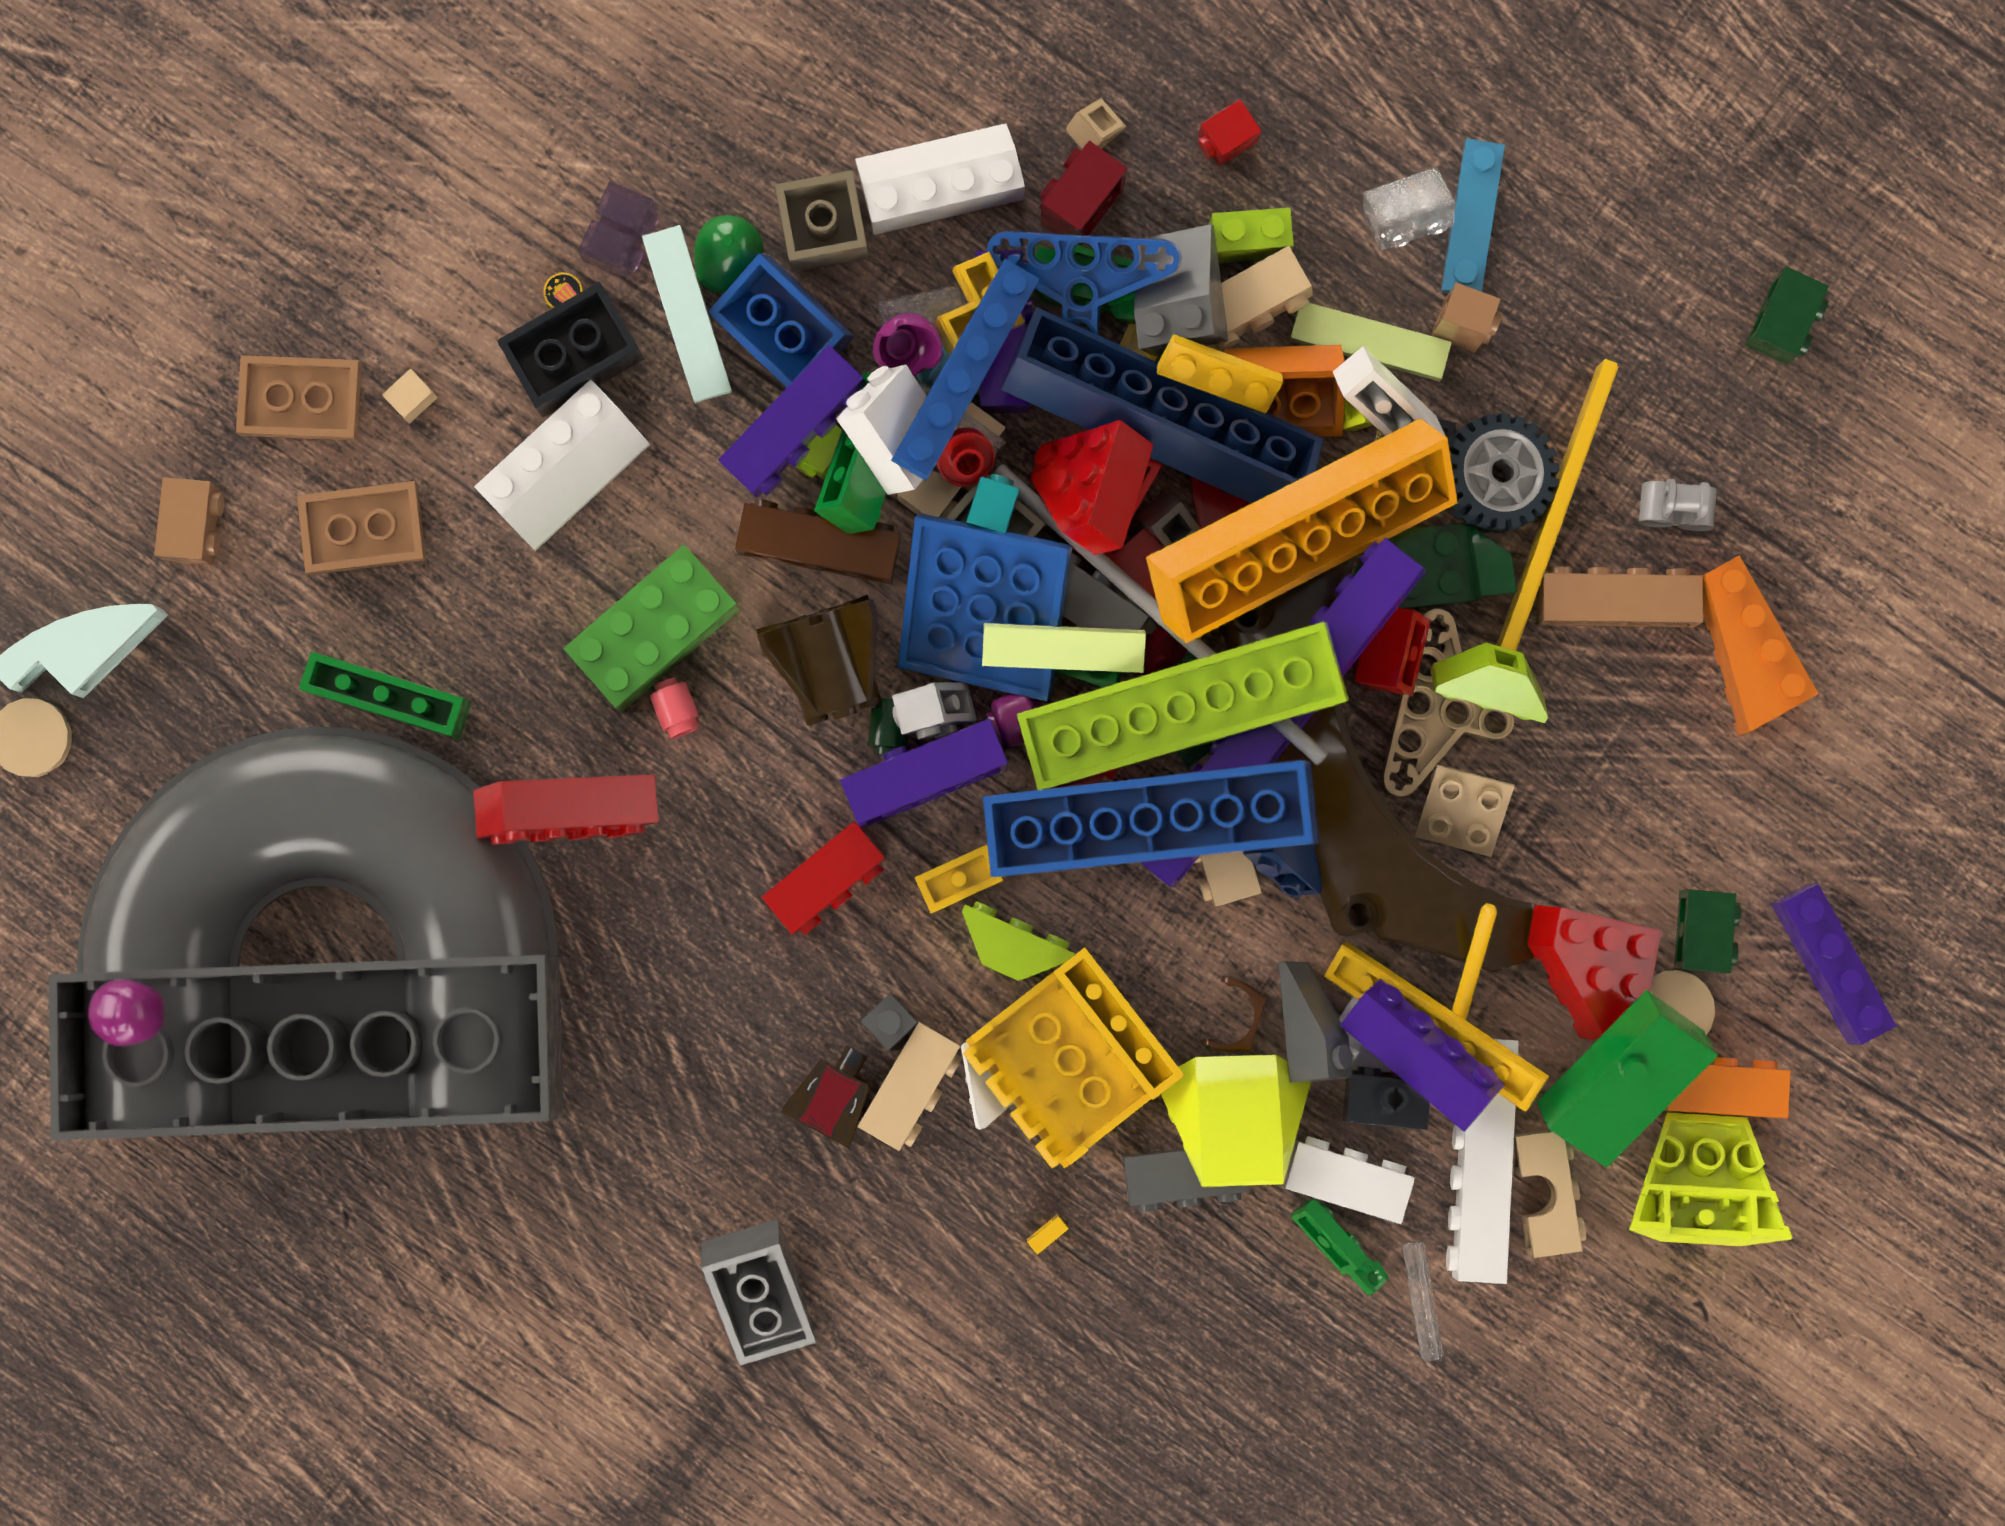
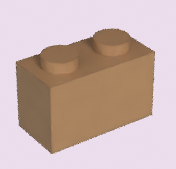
(1467, 318)
(188, 521)

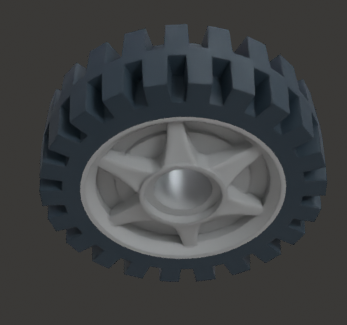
(1526, 467)

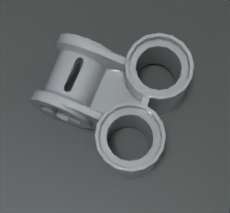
(1677, 505)

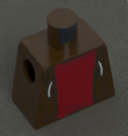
(832, 1097)

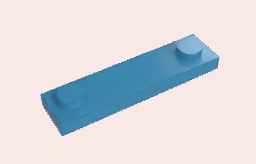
(1473, 214)

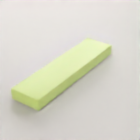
(1389, 344)
(1063, 647)

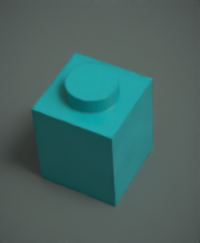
(993, 503)

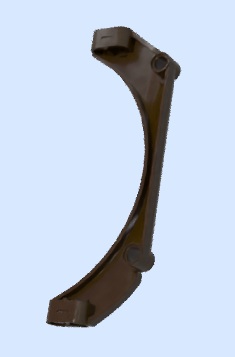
(1362, 848)

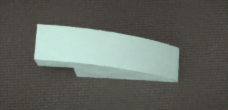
(687, 313)
(79, 647)

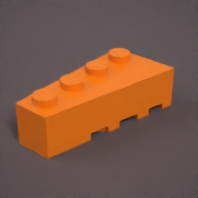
(1751, 648)

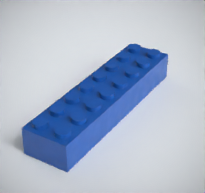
(1151, 819)

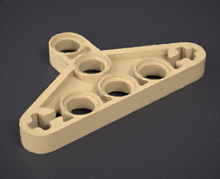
(1433, 727)

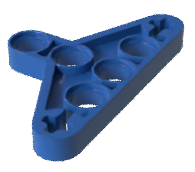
(1102, 275)

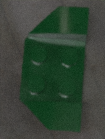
(1458, 563)

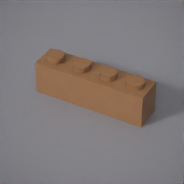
(1620, 599)

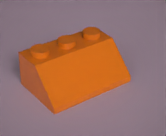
(1309, 388)

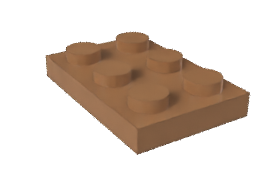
(298, 397)
(361, 528)

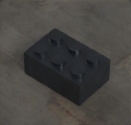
(570, 347)

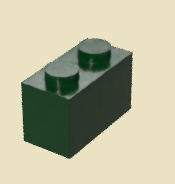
(1788, 316)
(1706, 931)

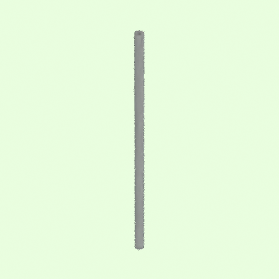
(1149, 605)

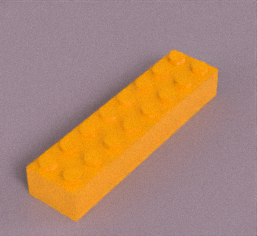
(1302, 530)

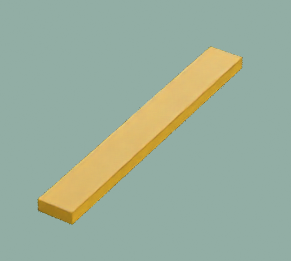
(1556, 510)

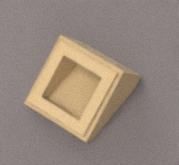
(1095, 124)
(409, 396)

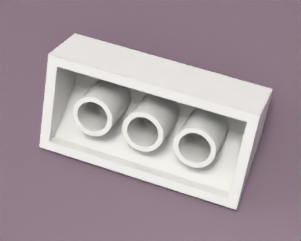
(941, 179)
(562, 465)

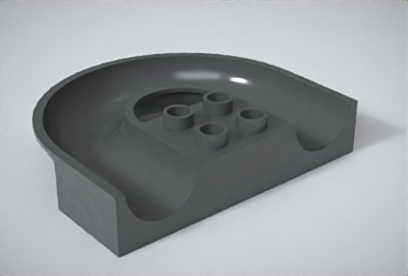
(426, 1040)

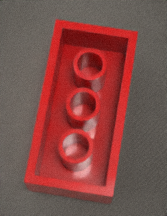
(565, 808)

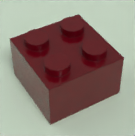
(1083, 192)

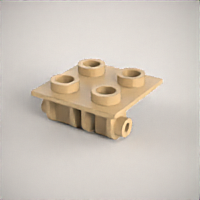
(1464, 810)

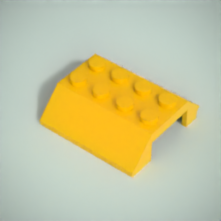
(1071, 1060)

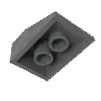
(1186, 300)
(757, 1291)

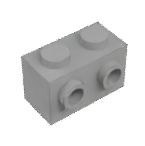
(933, 709)

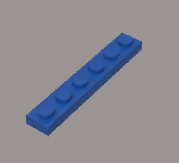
(965, 370)

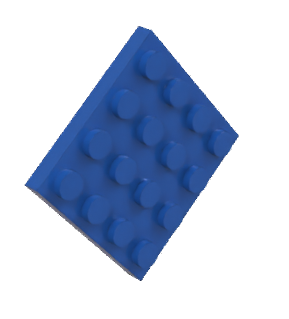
(974, 578)

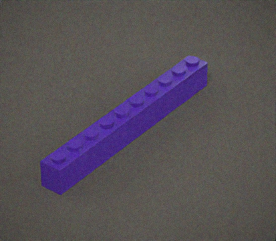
(1353, 621)

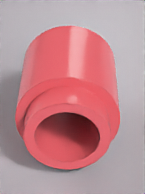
(675, 708)

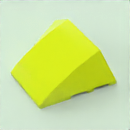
(1237, 1118)
(1708, 1185)

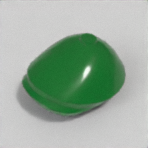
(724, 251)

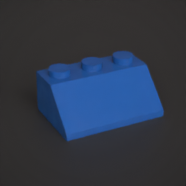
(778, 319)

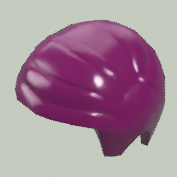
(908, 341)
(126, 1012)

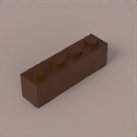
(816, 543)

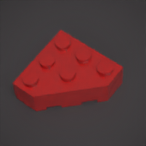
(1093, 483)
(1593, 963)

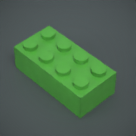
(652, 628)

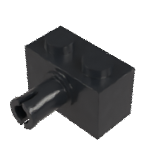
(1383, 1101)

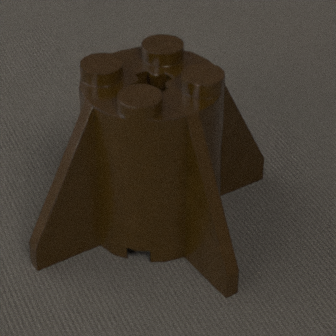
(827, 658)

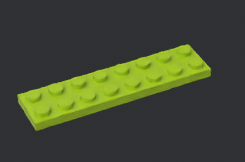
(1183, 706)

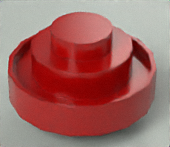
(966, 457)

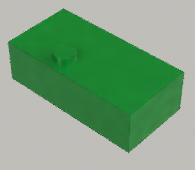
(1626, 1079)

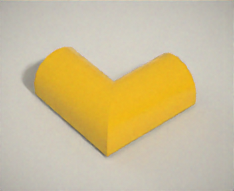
(974, 279)

